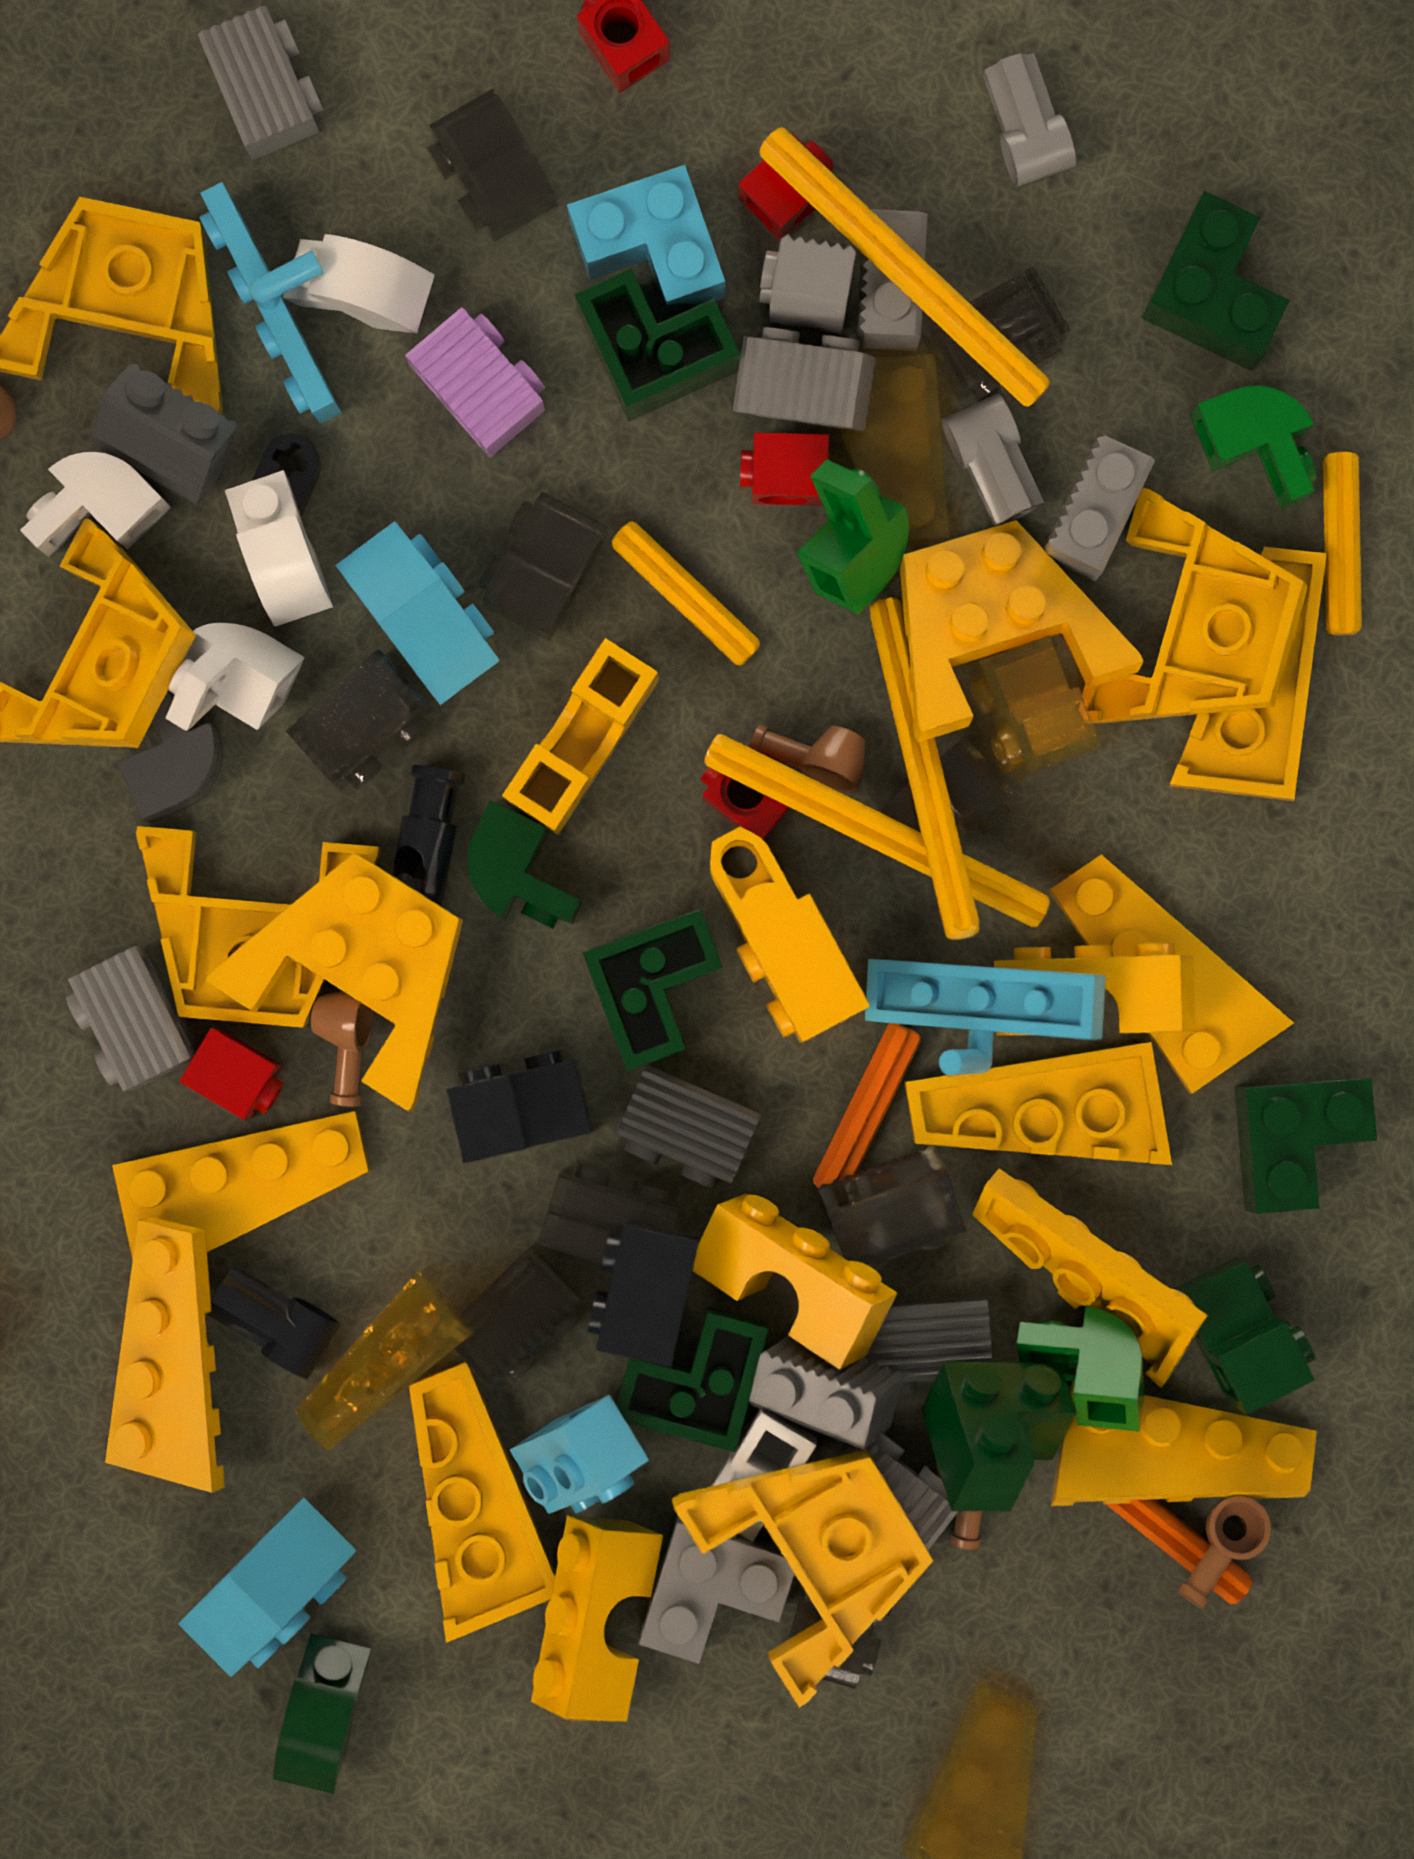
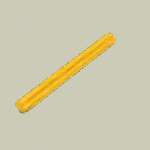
(904, 267)
(925, 778)
(867, 825)

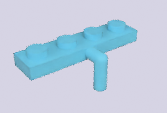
(266, 288)
(984, 1003)

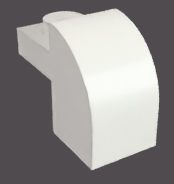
(364, 284)
(98, 488)
(277, 549)
(234, 670)
(764, 1447)

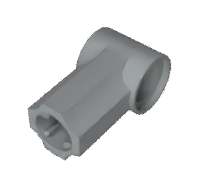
(1032, 136)
(987, 445)

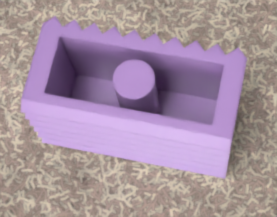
(477, 381)

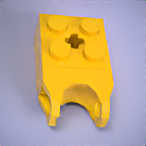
(786, 943)

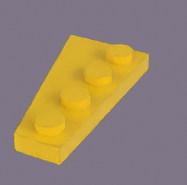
(1261, 747)
(1229, 1012)
(1067, 1105)
(243, 1179)
(1091, 1271)
(163, 1386)
(1183, 1456)
(479, 1519)

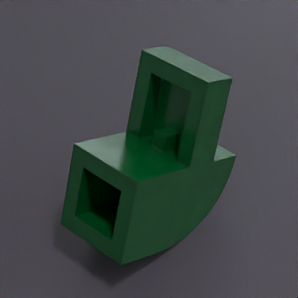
(500, 865)
(320, 1714)

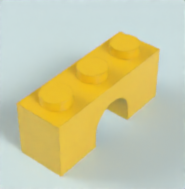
(583, 736)
(1150, 989)
(838, 1298)
(595, 1570)

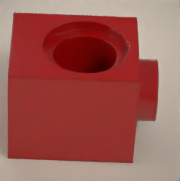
(626, 61)
(774, 199)
(782, 467)
(758, 820)
(233, 1075)

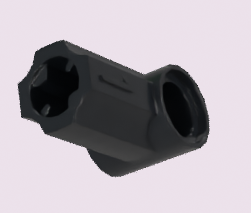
(287, 1329)

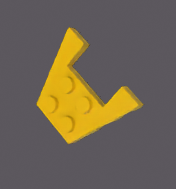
(128, 276)
(986, 598)
(1224, 629)
(115, 663)
(206, 931)
(372, 943)
(838, 1536)

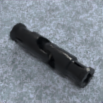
(428, 831)

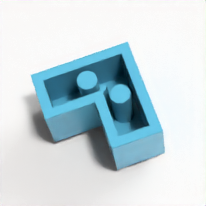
(652, 223)
(418, 610)
(265, 1593)

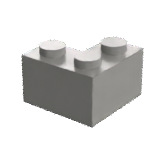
(693, 1583)

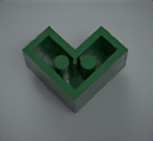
(1203, 296)
(650, 360)
(633, 982)
(1279, 1135)
(1242, 1340)
(701, 1399)
(991, 1427)

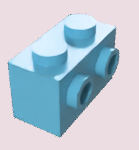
(580, 1458)

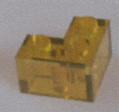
(1034, 710)

